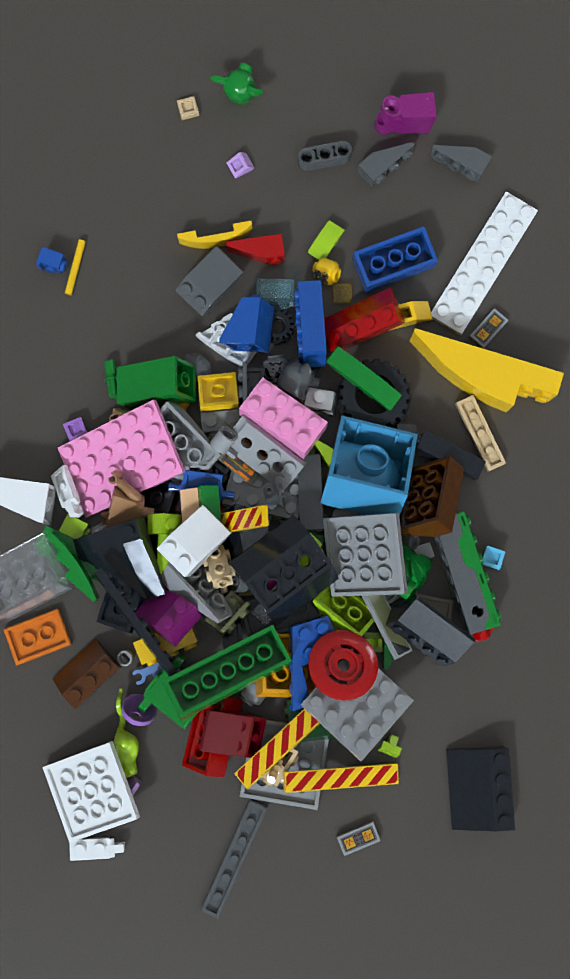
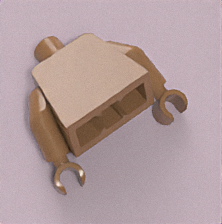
(125, 503)

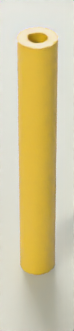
(75, 267)

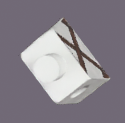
(321, 401)

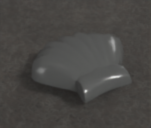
(201, 364)

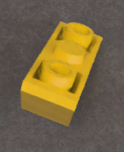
(414, 313)

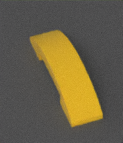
(207, 242)

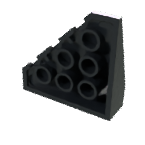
(126, 555)

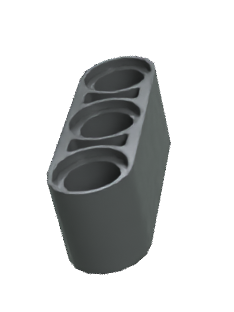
(330, 149)

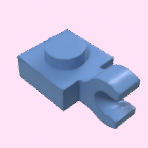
(153, 669)

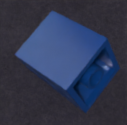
(249, 326)

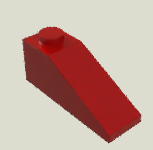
(261, 249)

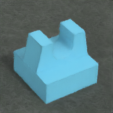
(493, 557)

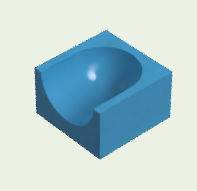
(369, 468)

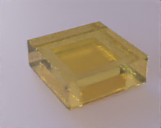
(342, 293)

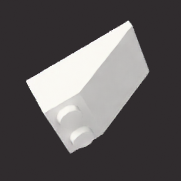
(194, 541)

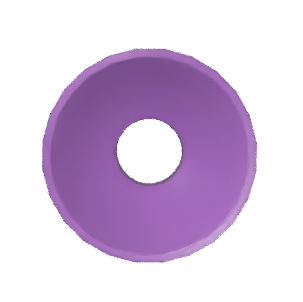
(131, 704)

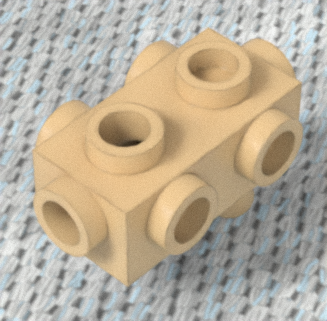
(219, 571)
(275, 774)

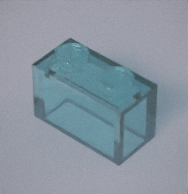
(276, 291)

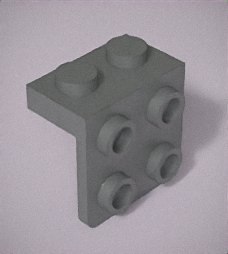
(249, 379)

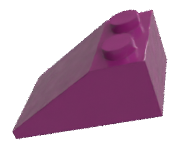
(169, 616)

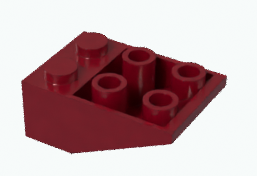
(232, 733)

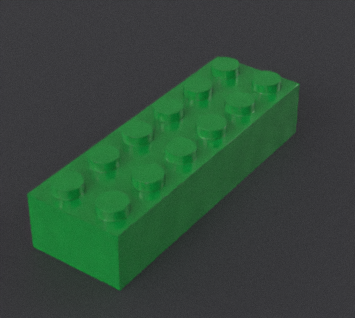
(226, 672)

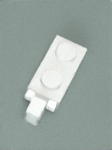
(67, 491)
(95, 848)

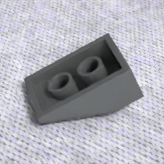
(209, 281)

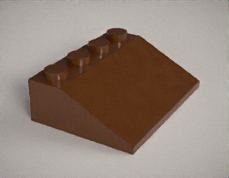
(432, 498)

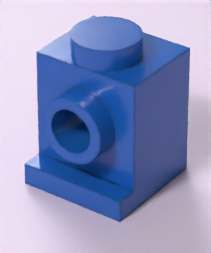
(51, 261)

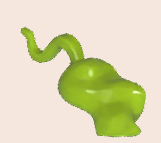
(125, 743)

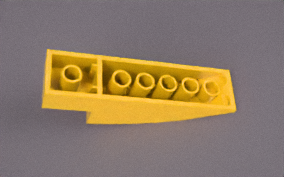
(487, 374)

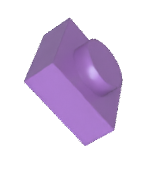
(75, 428)

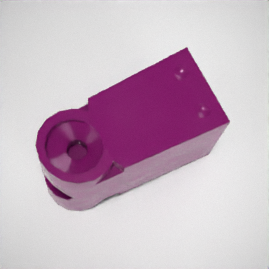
(406, 114)

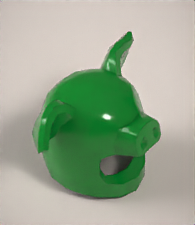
(239, 85)

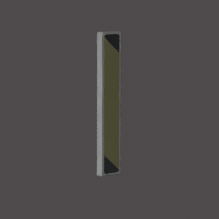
(380, 612)

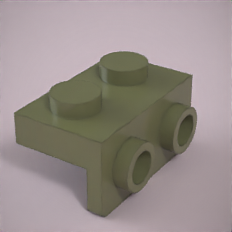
(239, 609)

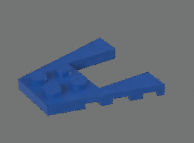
(301, 641)

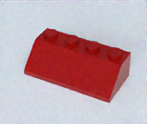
(363, 320)
(206, 762)

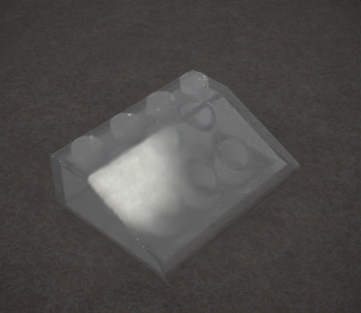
(30, 577)

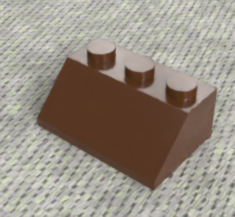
(86, 674)

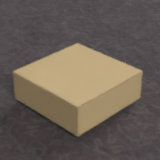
(188, 108)

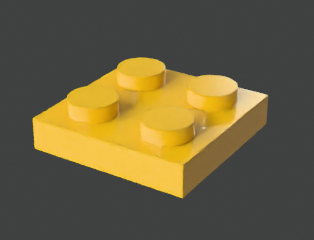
(218, 391)

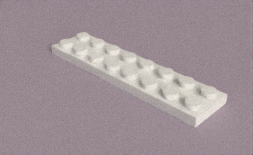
(483, 263)

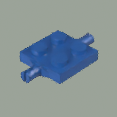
(196, 478)

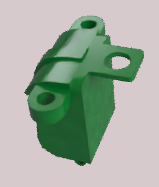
(416, 569)
(156, 695)

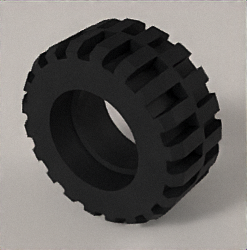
(347, 396)

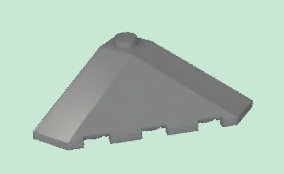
(188, 438)

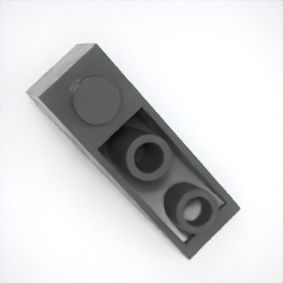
(466, 160)
(382, 162)

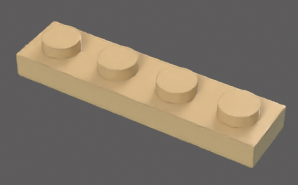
(480, 433)

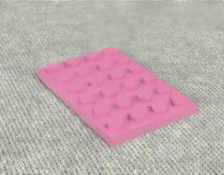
(133, 444)

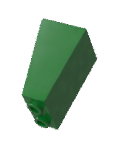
(157, 380)

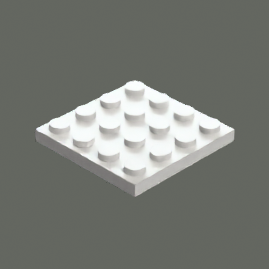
(91, 792)

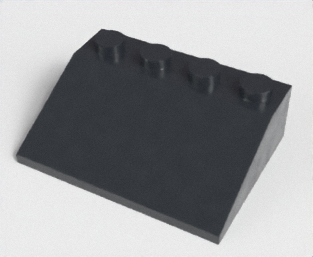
(480, 789)

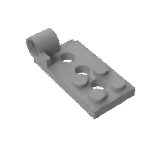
(232, 443)

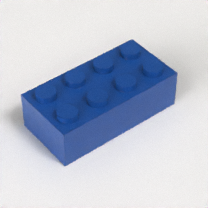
(394, 259)
(310, 323)

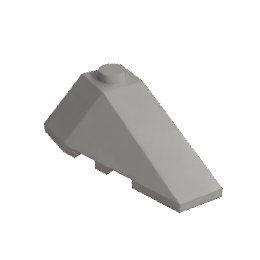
(198, 592)

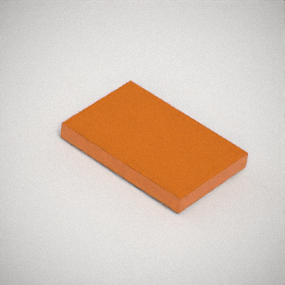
(37, 636)

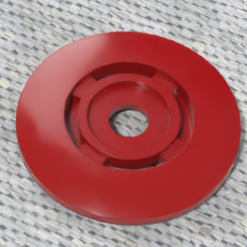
(324, 662)

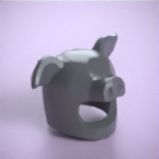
(296, 379)

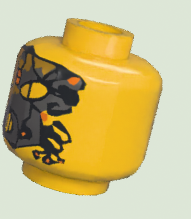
(326, 271)

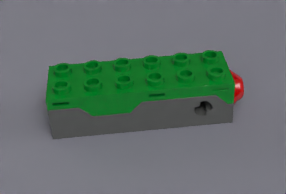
(467, 579)

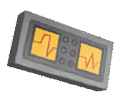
(488, 328)
(358, 838)

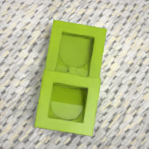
(326, 240)

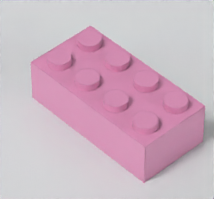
(283, 418)

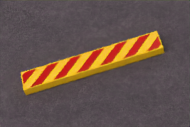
(246, 518)
(276, 748)
(340, 777)

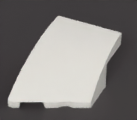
(211, 339)

